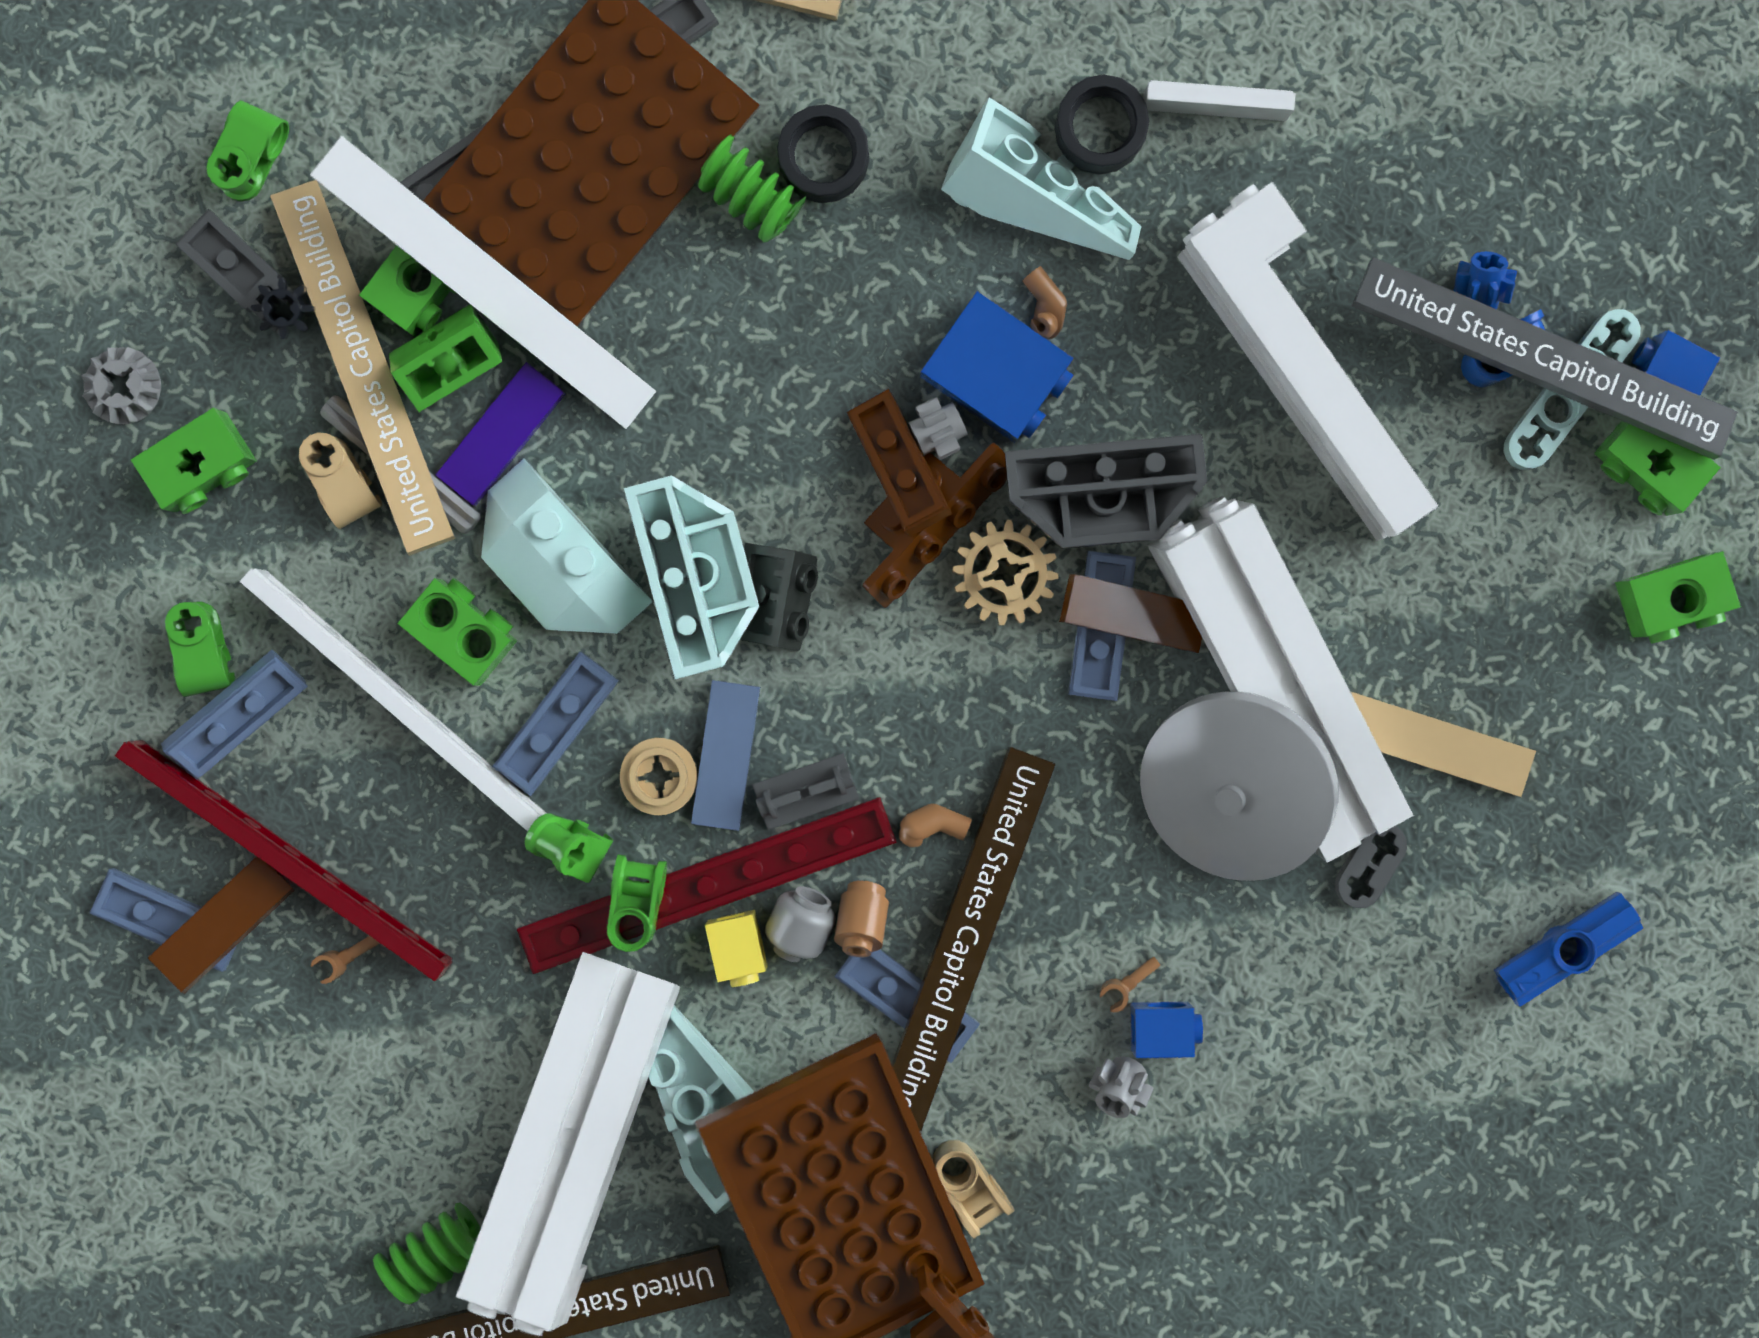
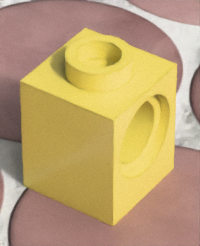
(736, 948)

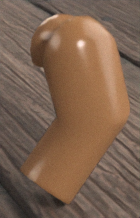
(1050, 304)
(930, 820)

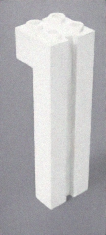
(1233, 272)
(1272, 648)
(567, 1146)

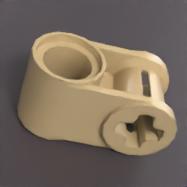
(340, 486)
(973, 1193)

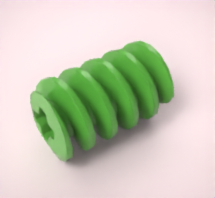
(748, 191)
(431, 1259)

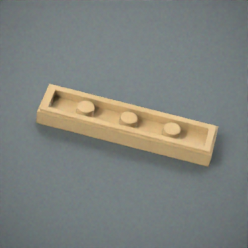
(1447, 746)

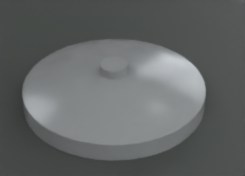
(1239, 786)

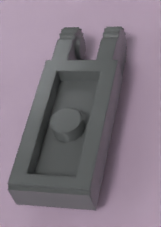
(230, 262)

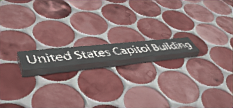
(1544, 359)

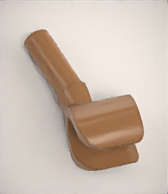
(340, 959)
(1129, 983)

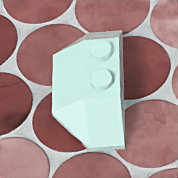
(555, 559)
(693, 572)

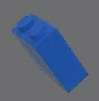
(998, 368)

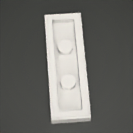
(1219, 100)

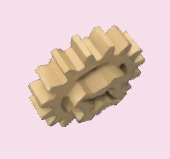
(998, 551)

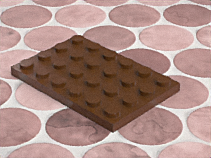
(591, 153)
(839, 1195)

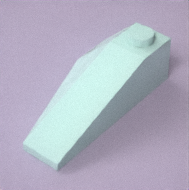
(1017, 183)
(690, 1085)

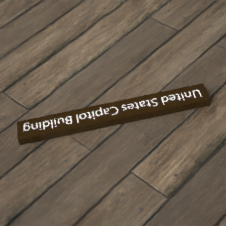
(969, 927)
(599, 1302)

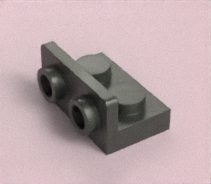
(783, 590)

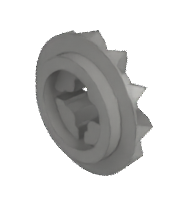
(143, 385)

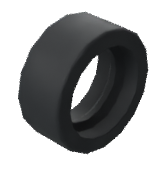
(1108, 87)
(816, 117)

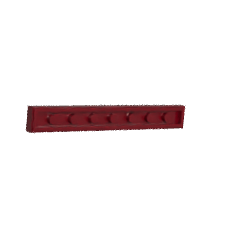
(285, 858)
(716, 882)

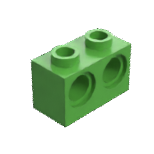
(452, 641)

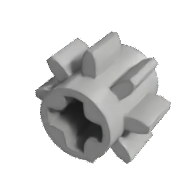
(937, 428)
(1121, 1087)

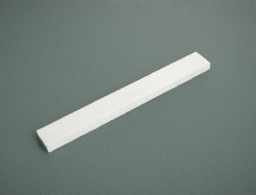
(482, 282)
(392, 697)

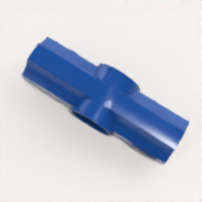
(1595, 934)

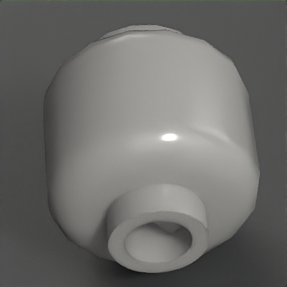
(800, 924)

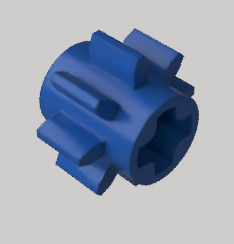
(1486, 279)

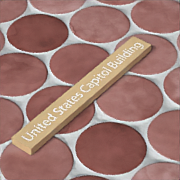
(362, 367)

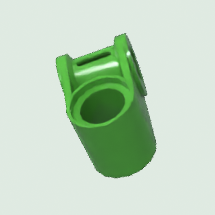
(248, 143)
(199, 653)
(568, 844)
(635, 899)

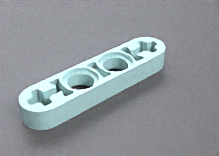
(1545, 445)

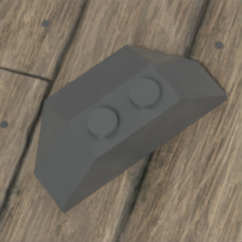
(1107, 488)

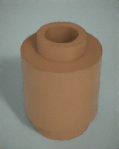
(861, 918)

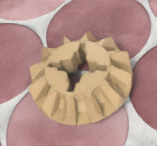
(644, 794)

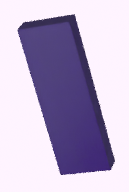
(500, 434)

